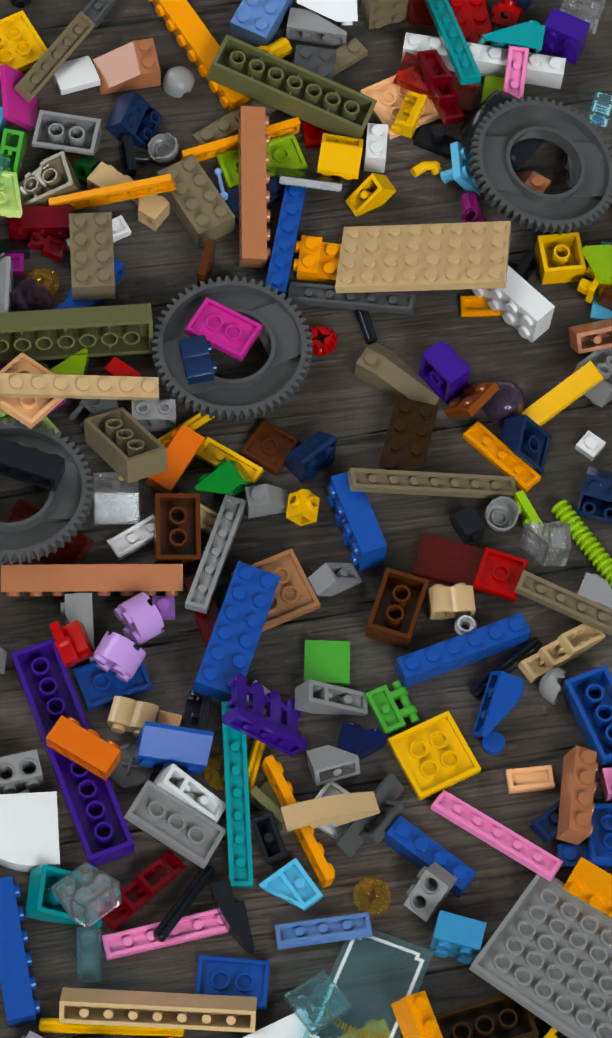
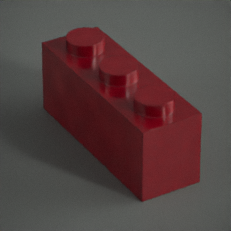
(41, 219)

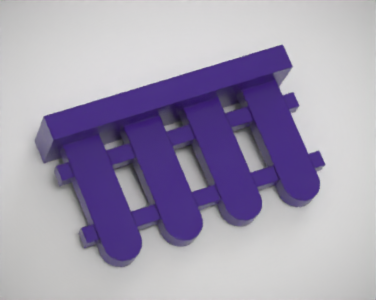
(263, 727)

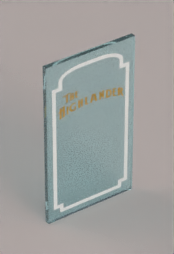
(372, 977)

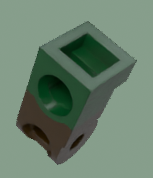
(82, 165)

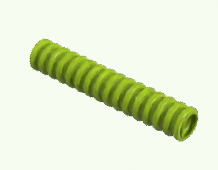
(584, 539)

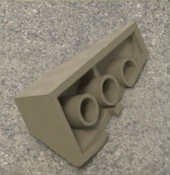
(50, 180)
(392, 375)

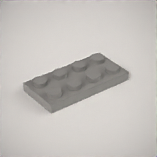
(175, 824)

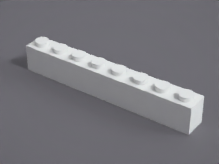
(492, 60)

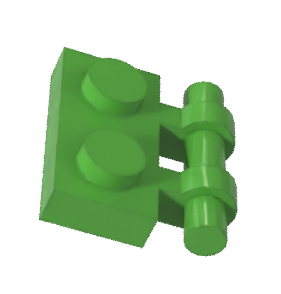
(385, 709)

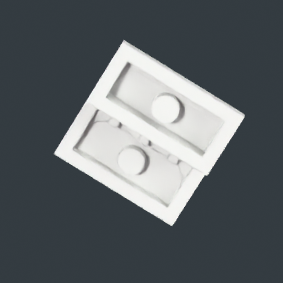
(76, 75)

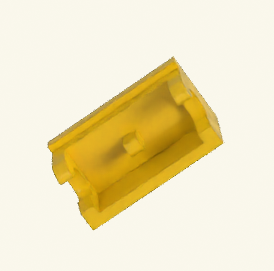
(409, 114)

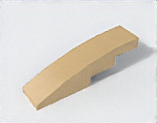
(560, 651)
(330, 809)

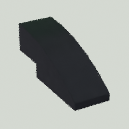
(233, 914)

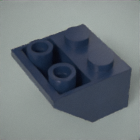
(134, 117)
(311, 456)
(596, 495)

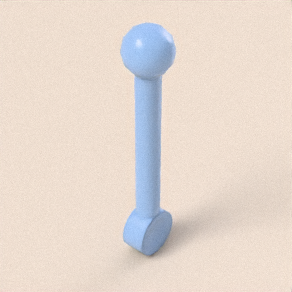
(218, 171)

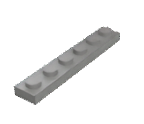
(215, 554)

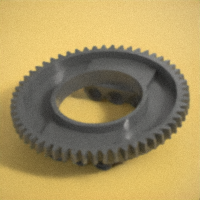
(585, 160)
(283, 340)
(62, 509)

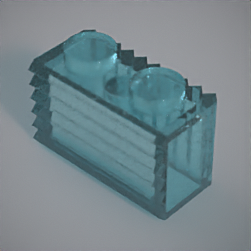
(89, 954)

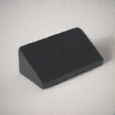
(15, 246)
(269, 838)

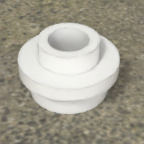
(464, 620)

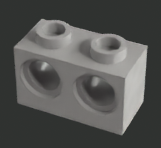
(155, 414)
(16, 765)
(431, 892)

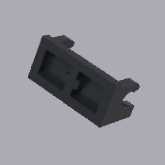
(197, 711)

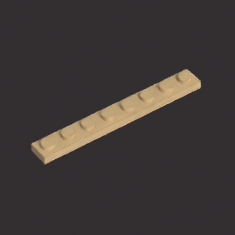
(79, 386)

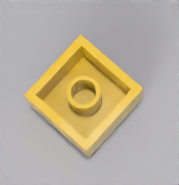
(560, 258)

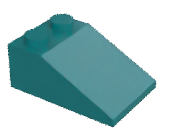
(525, 35)
(41, 900)

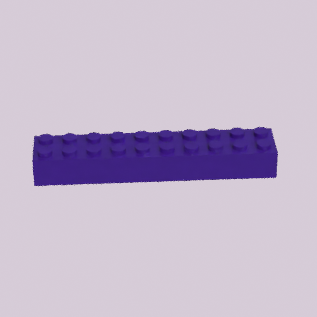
(86, 796)

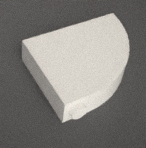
(29, 830)

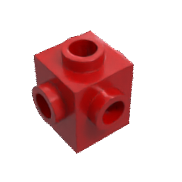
(514, 13)

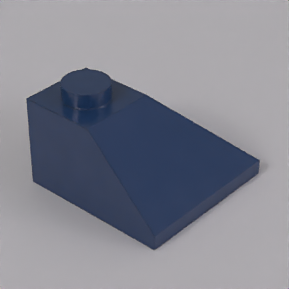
(527, 441)

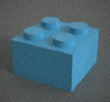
(457, 937)

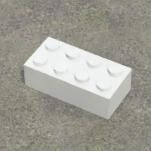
(520, 306)

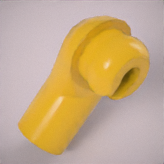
(425, 166)

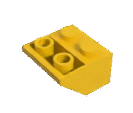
(340, 156)

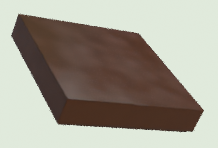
(207, 262)
(269, 447)

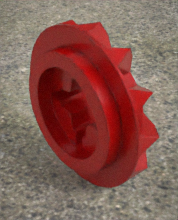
(329, 343)

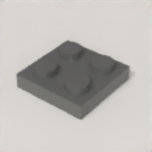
(316, 60)

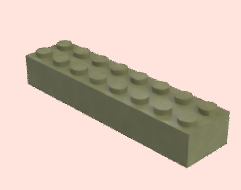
(291, 88)
(66, 331)

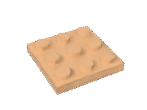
(389, 100)
(27, 409)

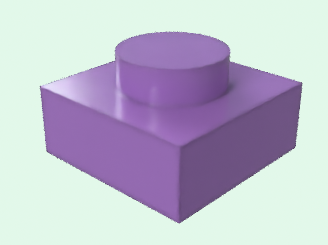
(165, 606)

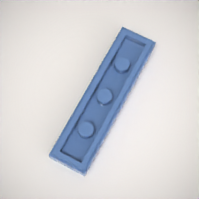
(323, 930)

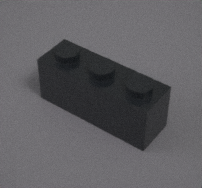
(31, 465)

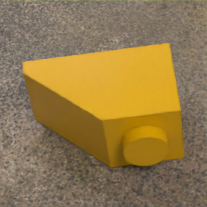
(370, 194)

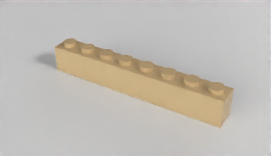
(158, 1010)

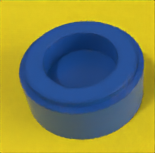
(493, 743)

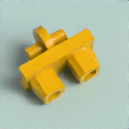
(590, 288)

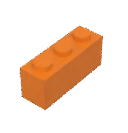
(180, 453)
(84, 747)

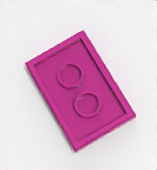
(15, 107)
(224, 328)

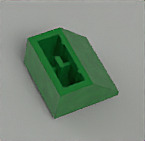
(227, 479)

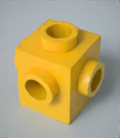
(302, 507)

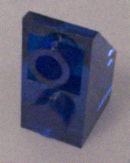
(361, 740)

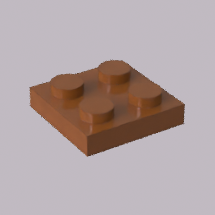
(471, 400)

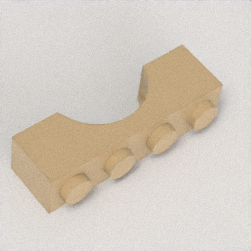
(151, 209)

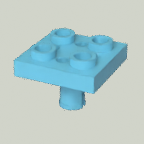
(460, 169)

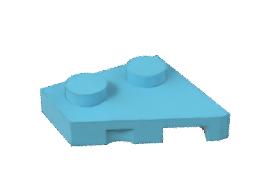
(293, 886)

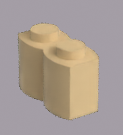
(450, 602)
(130, 715)

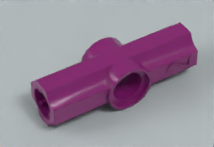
(471, 208)

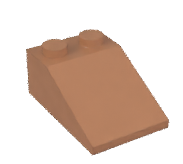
(129, 67)

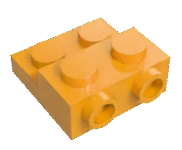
(316, 260)

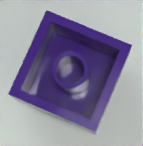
(565, 36)
(444, 371)

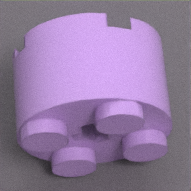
(140, 619)
(118, 655)

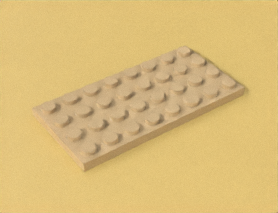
(424, 257)

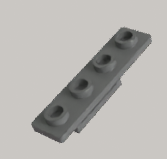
(375, 827)

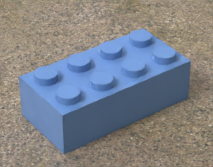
(259, 20)

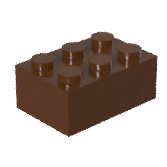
(177, 528)
(397, 608)

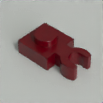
(51, 246)

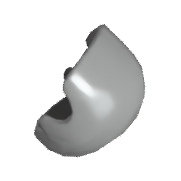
(178, 81)
(163, 148)
(502, 514)
(550, 684)

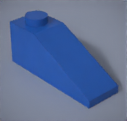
(499, 698)

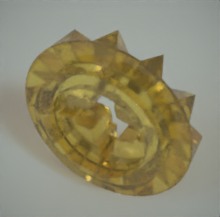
(51, 279)
(212, 776)
(381, 891)

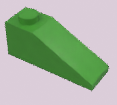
(13, 147)

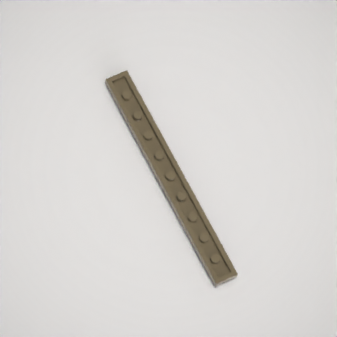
(228, 125)

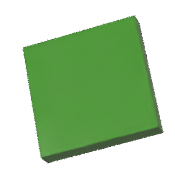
(327, 661)

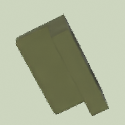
(266, 801)

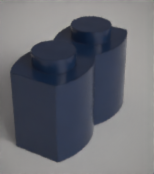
(196, 359)

